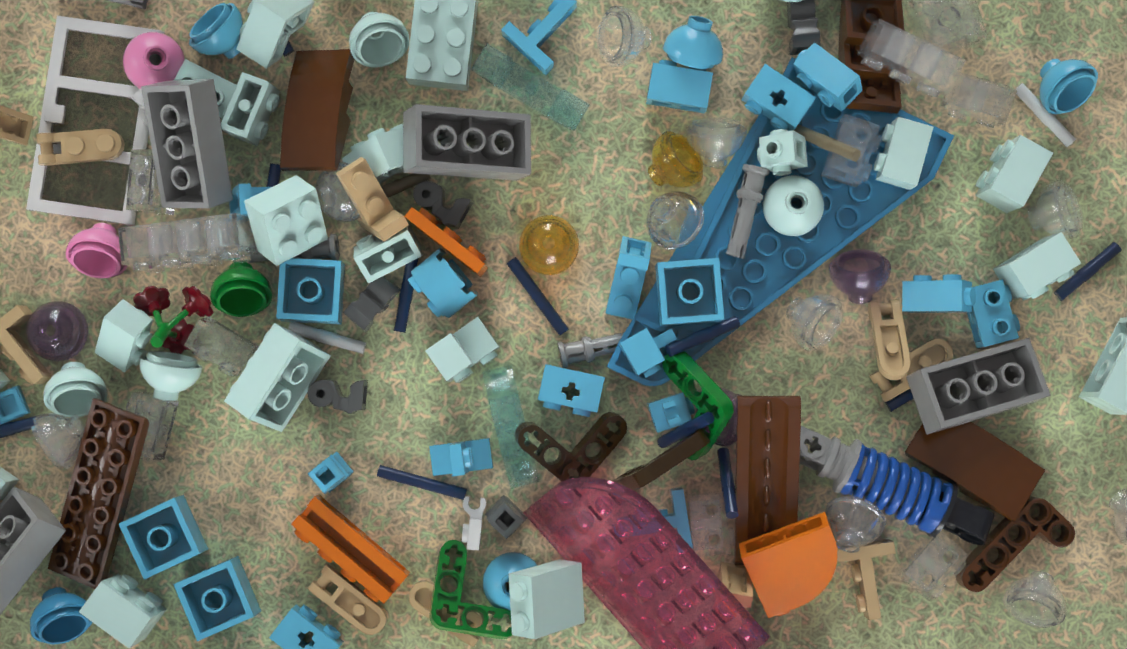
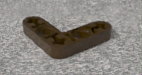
(569, 459)
(648, 472)

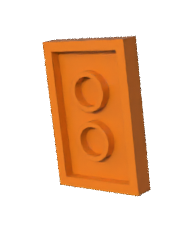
(447, 240)

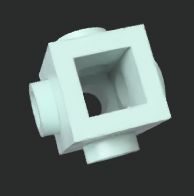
(782, 152)

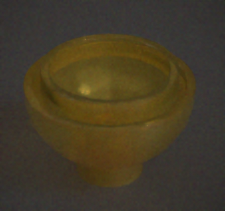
(675, 162)
(549, 260)

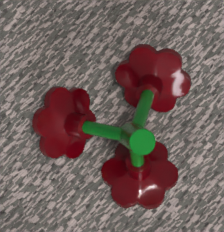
(176, 332)

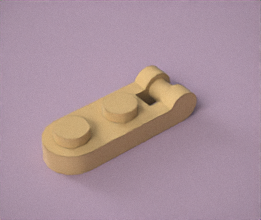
(80, 146)
(889, 339)
(925, 355)
(420, 599)
(349, 601)

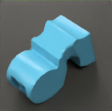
(330, 473)

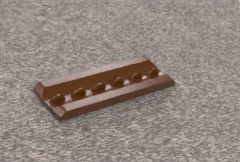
(766, 465)
(99, 493)

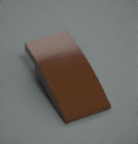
(856, 17)
(316, 110)
(979, 465)

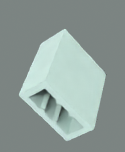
(546, 598)

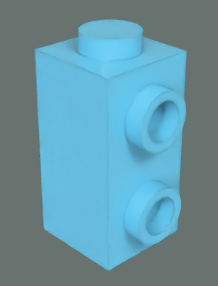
(827, 77)
(937, 296)

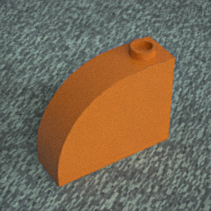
(791, 563)

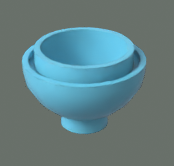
(217, 31)
(694, 44)
(1066, 84)
(497, 576)

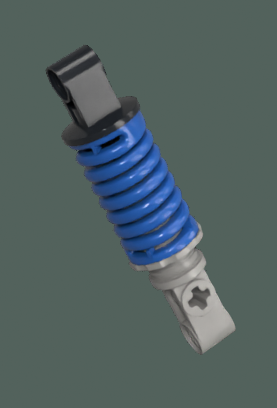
(895, 487)

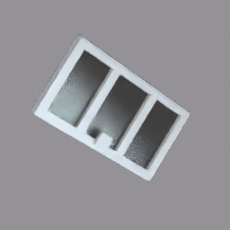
(89, 92)

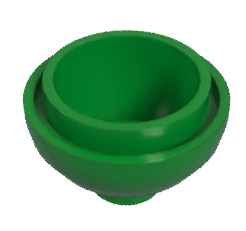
(241, 291)

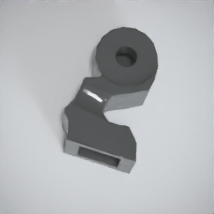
(804, 25)
(432, 197)
(372, 301)
(327, 392)
(505, 516)

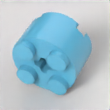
(442, 284)

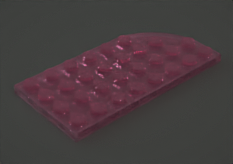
(642, 568)

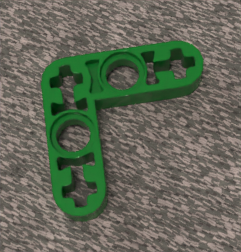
(718, 403)
(453, 602)

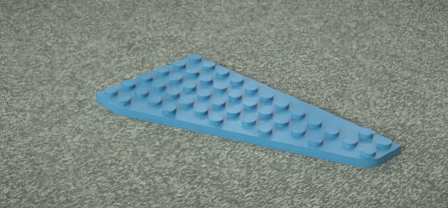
(773, 259)

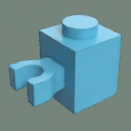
(644, 352)
(670, 411)

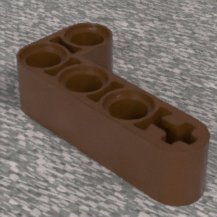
(1009, 549)

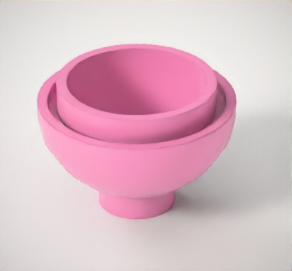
(137, 63)
(96, 252)

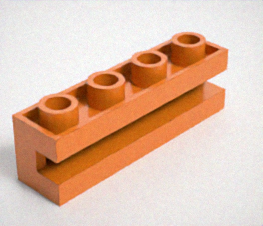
(349, 548)

